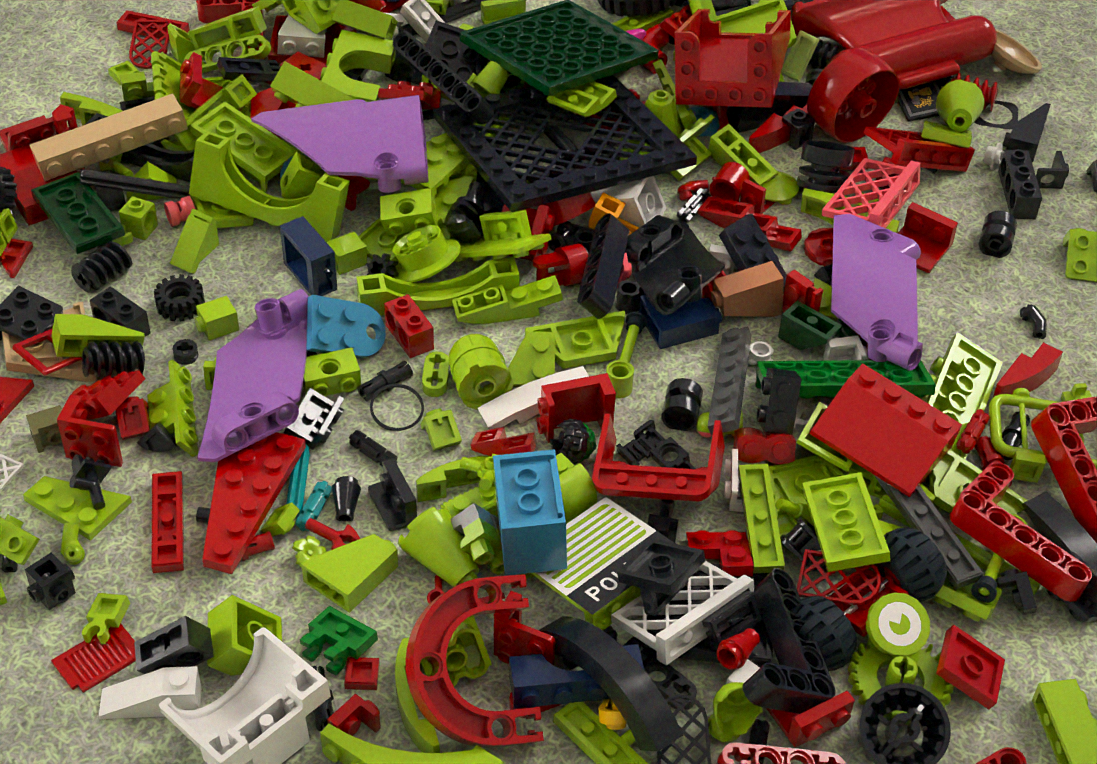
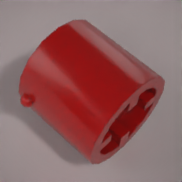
(728, 181)

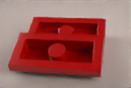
(495, 442)

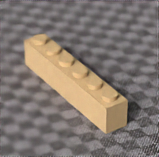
(108, 137)

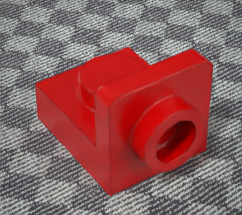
(133, 417)
(353, 712)

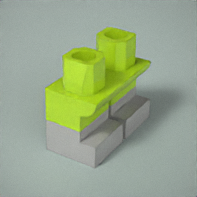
(481, 536)

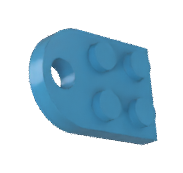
(342, 325)

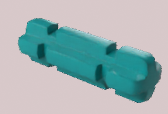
(314, 504)

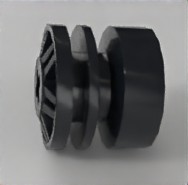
(825, 166)

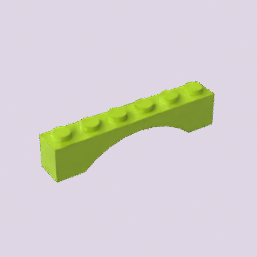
(381, 288)

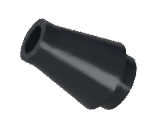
(345, 496)

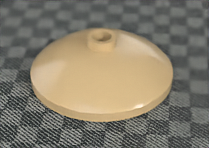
(1014, 56)

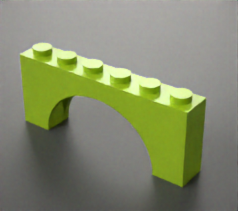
(220, 182)

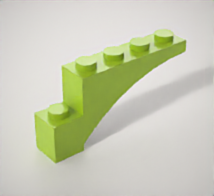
(352, 750)

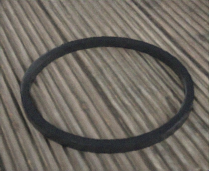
(400, 386)

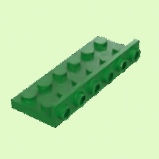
(829, 376)

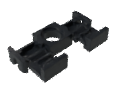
(655, 444)

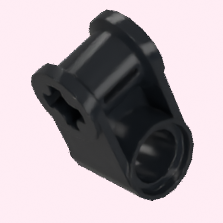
(572, 235)
(807, 540)

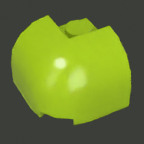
(576, 488)

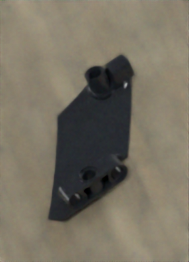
(670, 263)

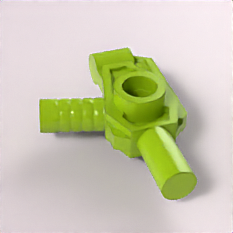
(484, 470)

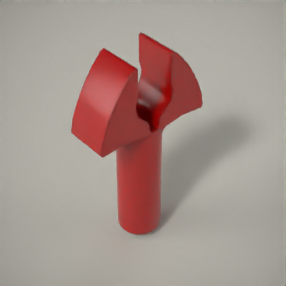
(336, 537)

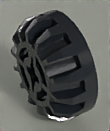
(920, 708)

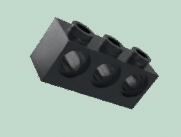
(1020, 184)

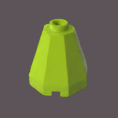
(664, 108)

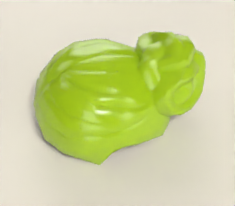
(732, 713)

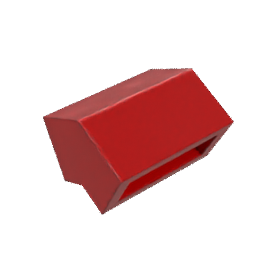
(61, 116)

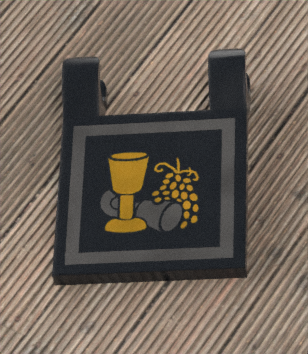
(920, 100)

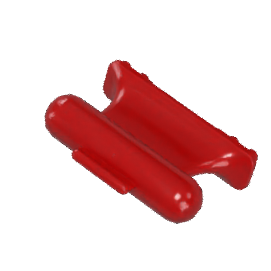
(902, 32)

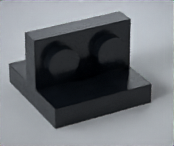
(660, 572)

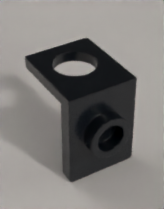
(1059, 170)

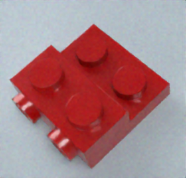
(428, 93)
(108, 393)

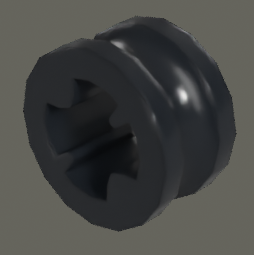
(183, 345)

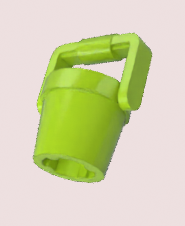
(490, 79)

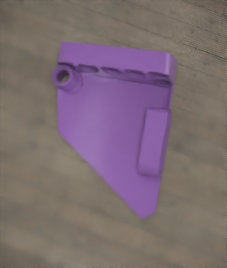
(358, 138)

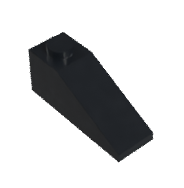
(1027, 131)

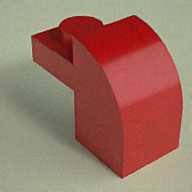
(571, 207)

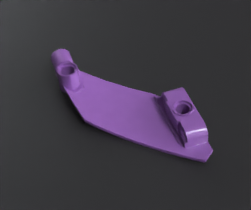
(877, 288)
(258, 378)

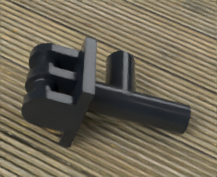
(88, 477)
(663, 522)

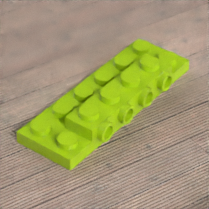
(962, 382)

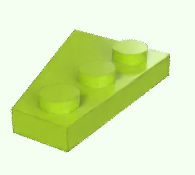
(686, 114)
(75, 505)

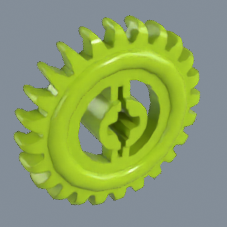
(869, 660)

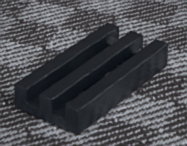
(730, 615)

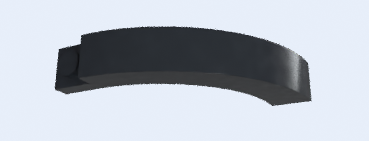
(620, 678)

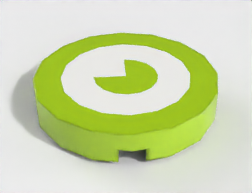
(898, 624)

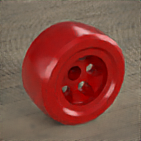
(853, 94)

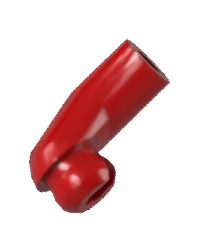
(685, 191)

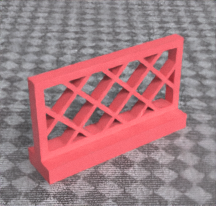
(889, 199)

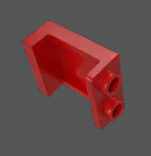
(577, 399)

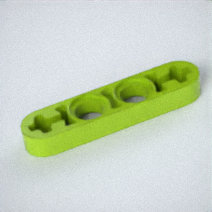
(228, 48)

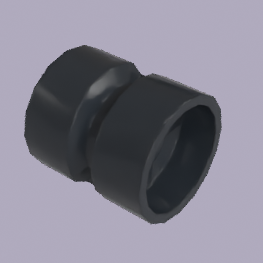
(998, 234)
(682, 404)

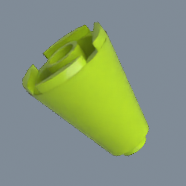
(960, 104)
(437, 547)

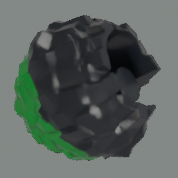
(575, 442)

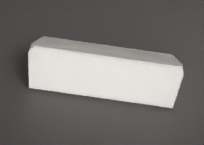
(420, 17)

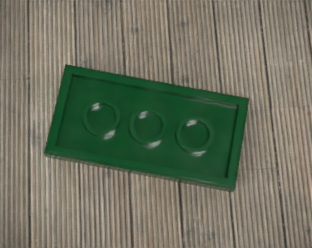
(78, 213)

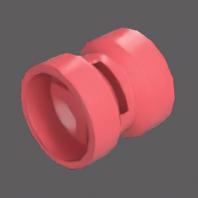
(178, 211)

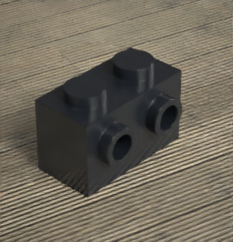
(779, 401)

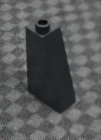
(786, 96)

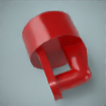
(567, 261)

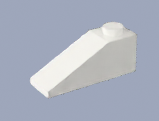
(143, 693)

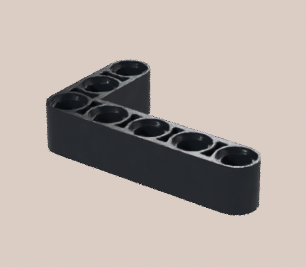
(802, 675)

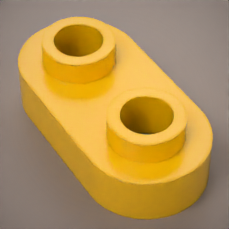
(611, 715)

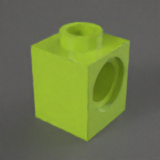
(139, 217)

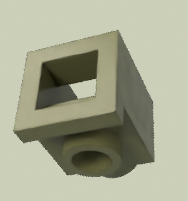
(44, 427)

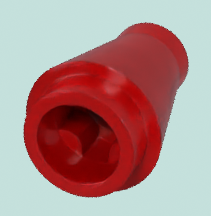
(736, 650)

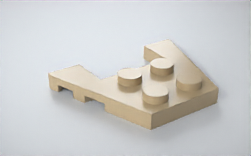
(45, 353)

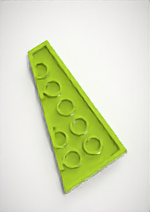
(445, 160)

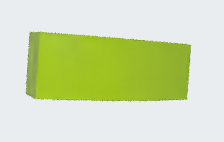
(228, 28)

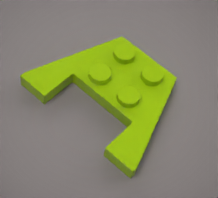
(788, 481)

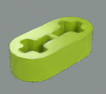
(430, 373)

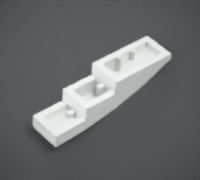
(522, 401)

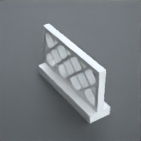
(686, 632)

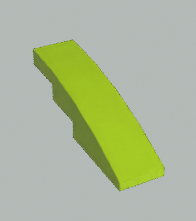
(86, 107)

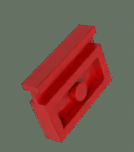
(801, 289)

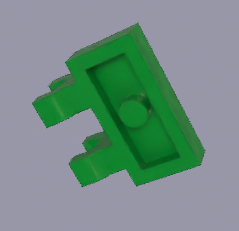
(343, 633)

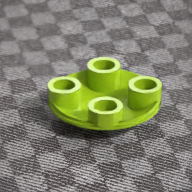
(781, 188)

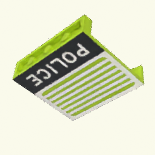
(596, 549)

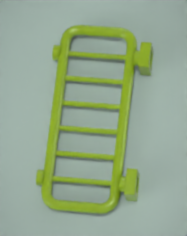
(1026, 462)

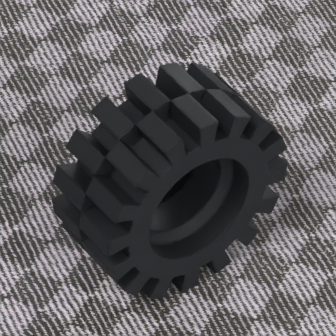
(178, 287)

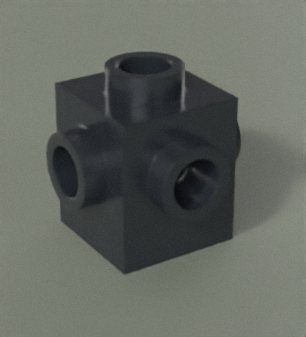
(50, 581)

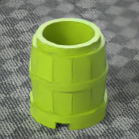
(478, 370)

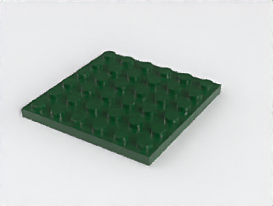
(558, 46)

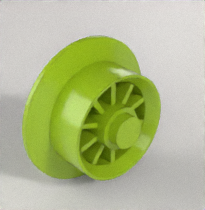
(424, 253)

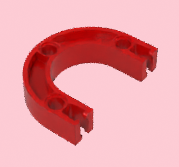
(435, 693)

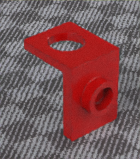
(754, 194)

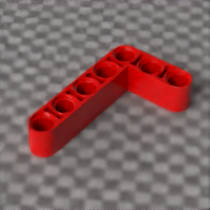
(217, 9)
(1058, 435)
(1013, 540)

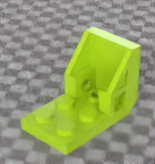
(310, 13)

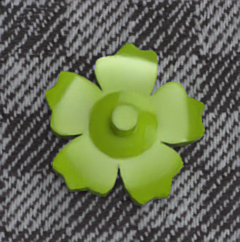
(307, 549)

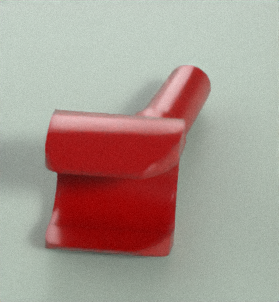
(433, 594)

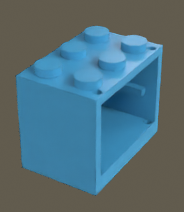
(530, 512)

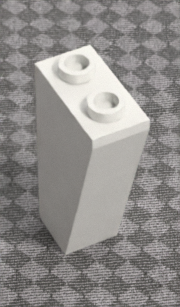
(297, 37)

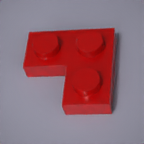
(728, 547)

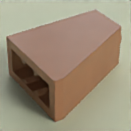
(750, 292)

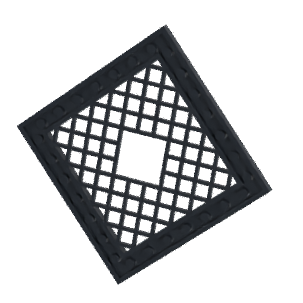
(665, 148)

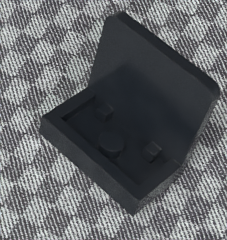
(26, 314)

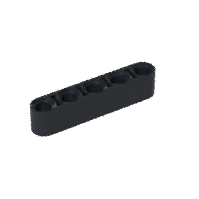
(603, 266)

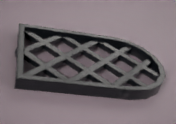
(705, 730)

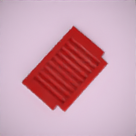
(95, 662)

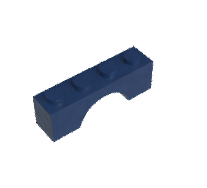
(540, 683)

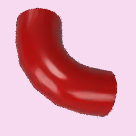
(657, 38)

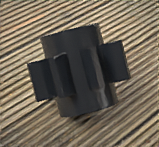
(377, 263)

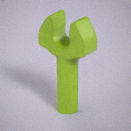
(115, 165)

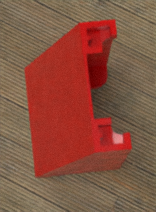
(729, 66)

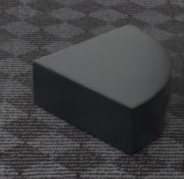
(157, 439)

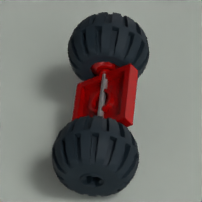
(913, 569)

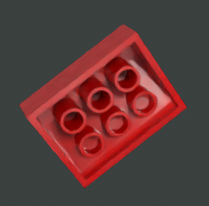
(886, 430)

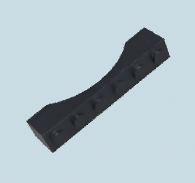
(173, 162)

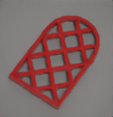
(133, 46)
(846, 579)

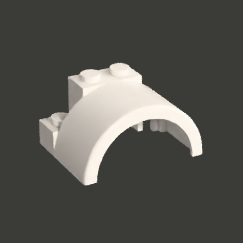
(261, 713)

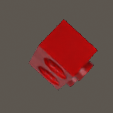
(409, 326)

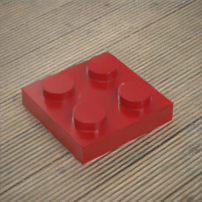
(971, 667)

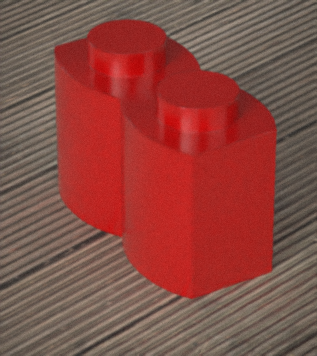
(758, 446)

